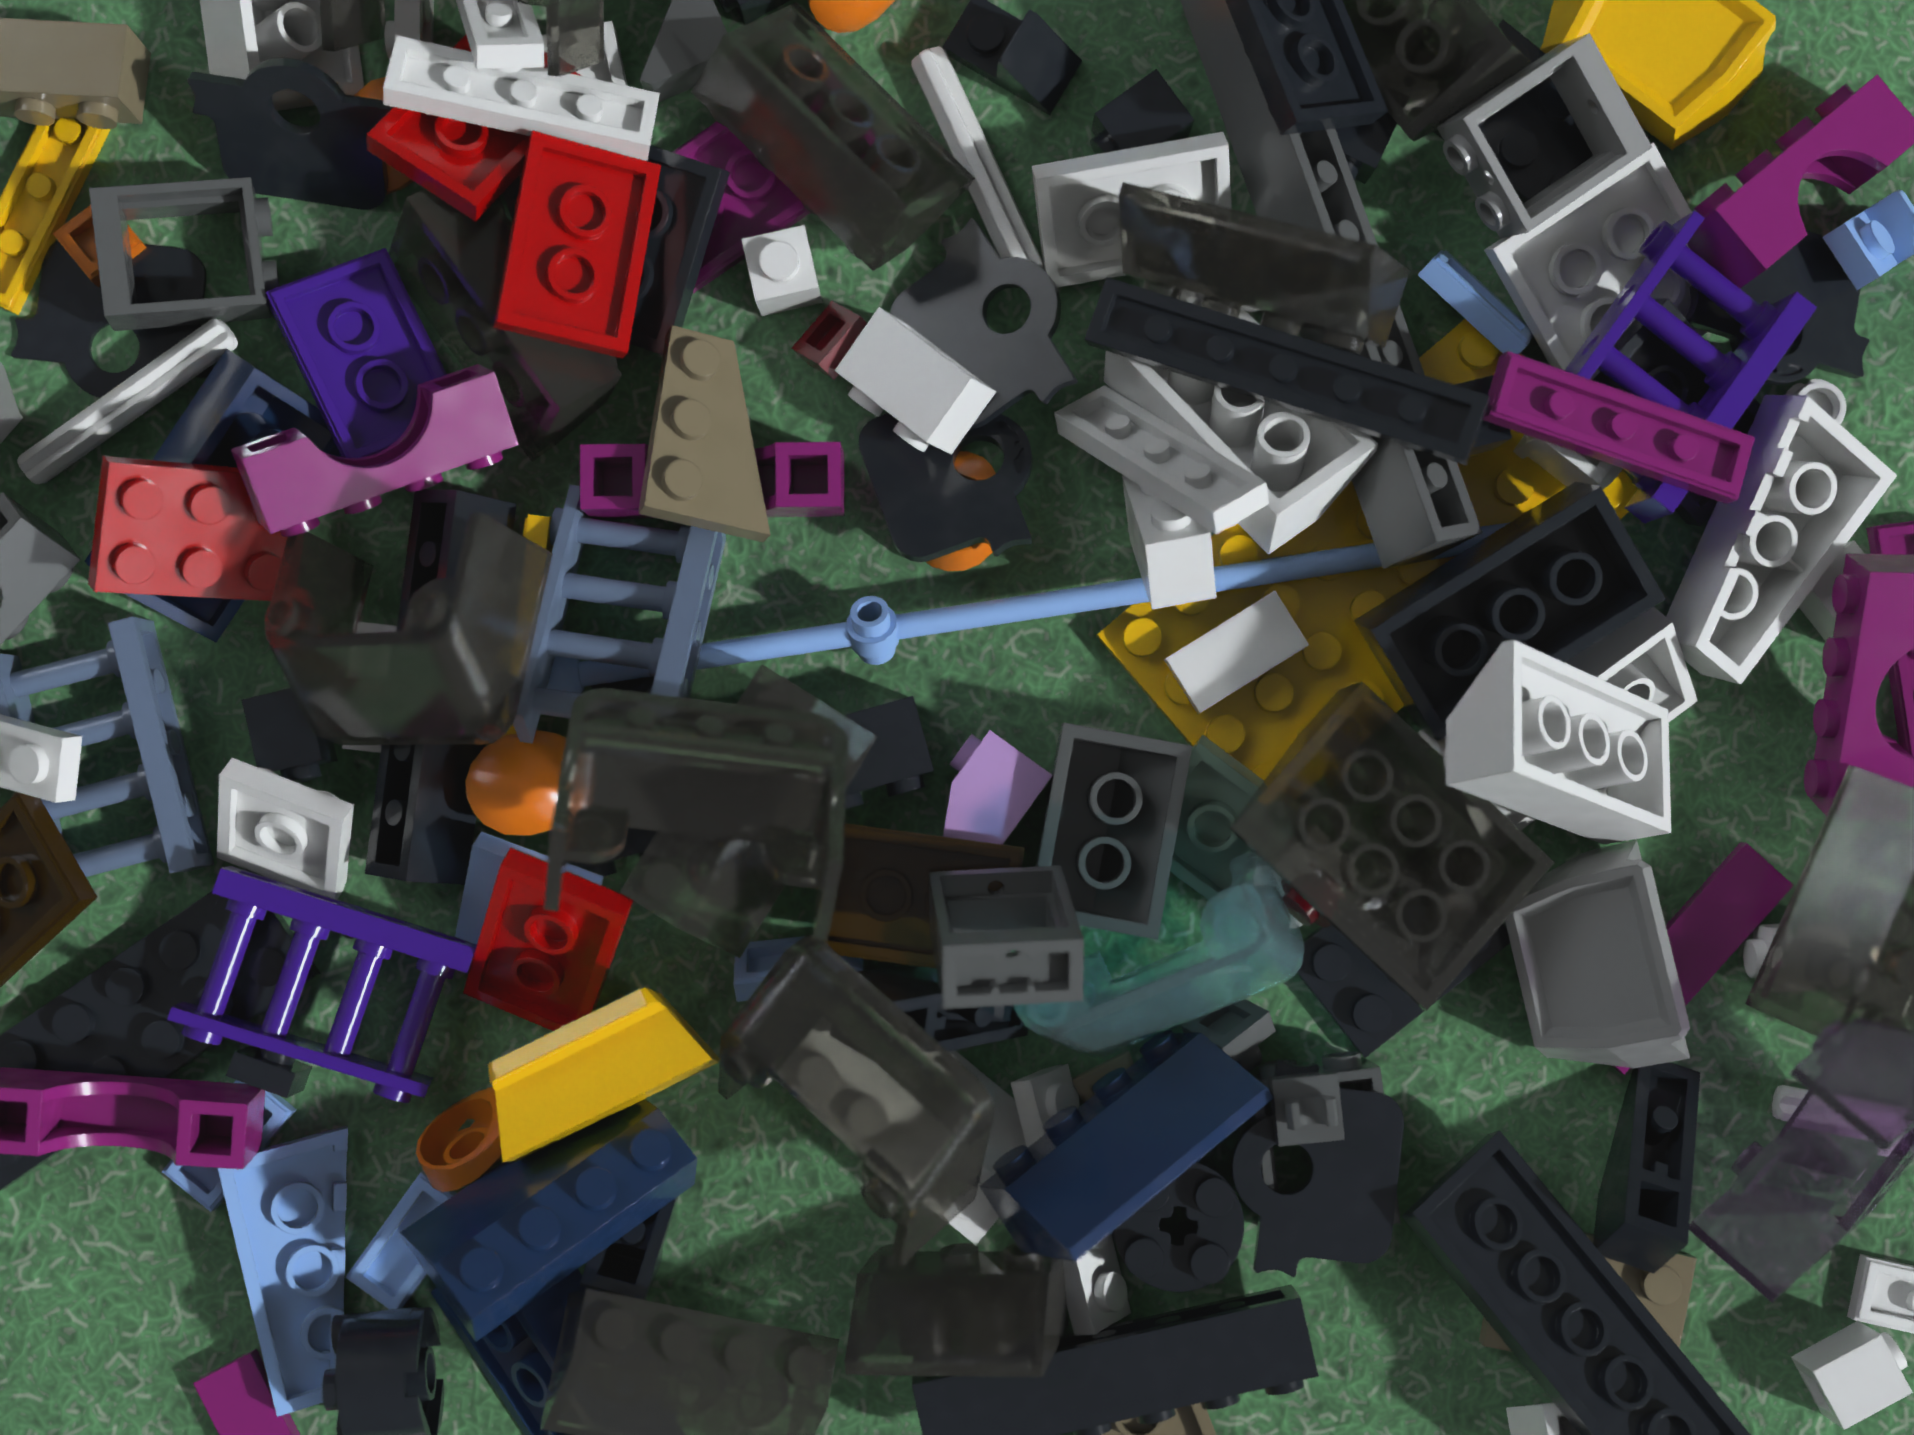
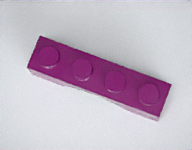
(1762, 218)
(453, 424)
(794, 479)
(1869, 636)
(175, 1117)

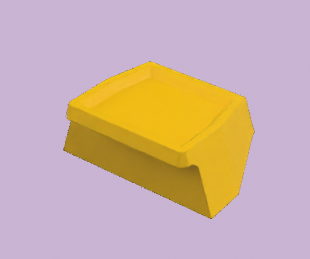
(1672, 58)
(592, 1070)

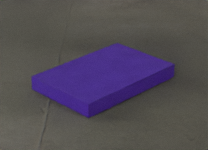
(358, 349)

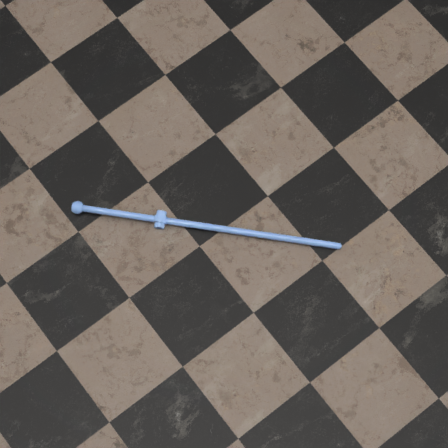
(876, 630)

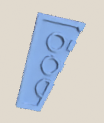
(291, 1252)

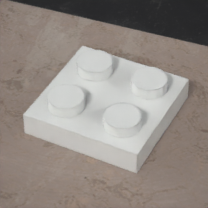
(283, 829)

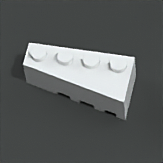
(1767, 550)

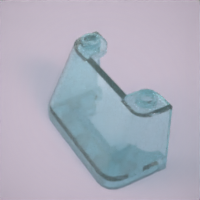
(1245, 950)

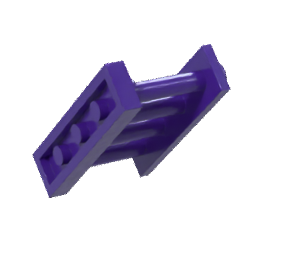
(1731, 376)
(312, 920)

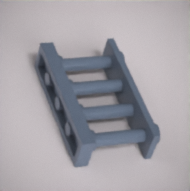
(682, 603)
(146, 716)

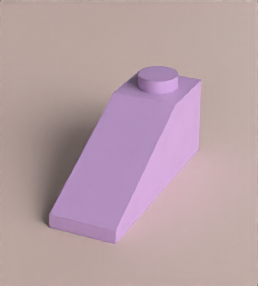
(991, 789)

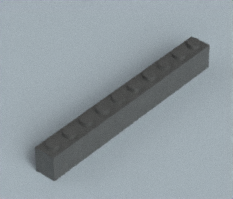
(1408, 496)

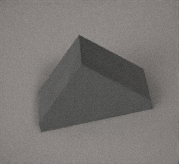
(682, 47)

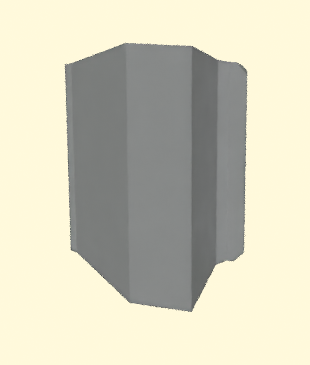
(1599, 963)

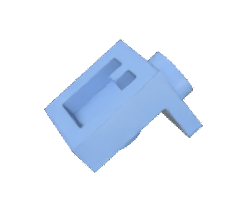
(1874, 239)

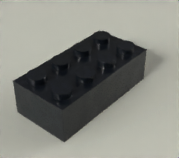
(1544, 579)

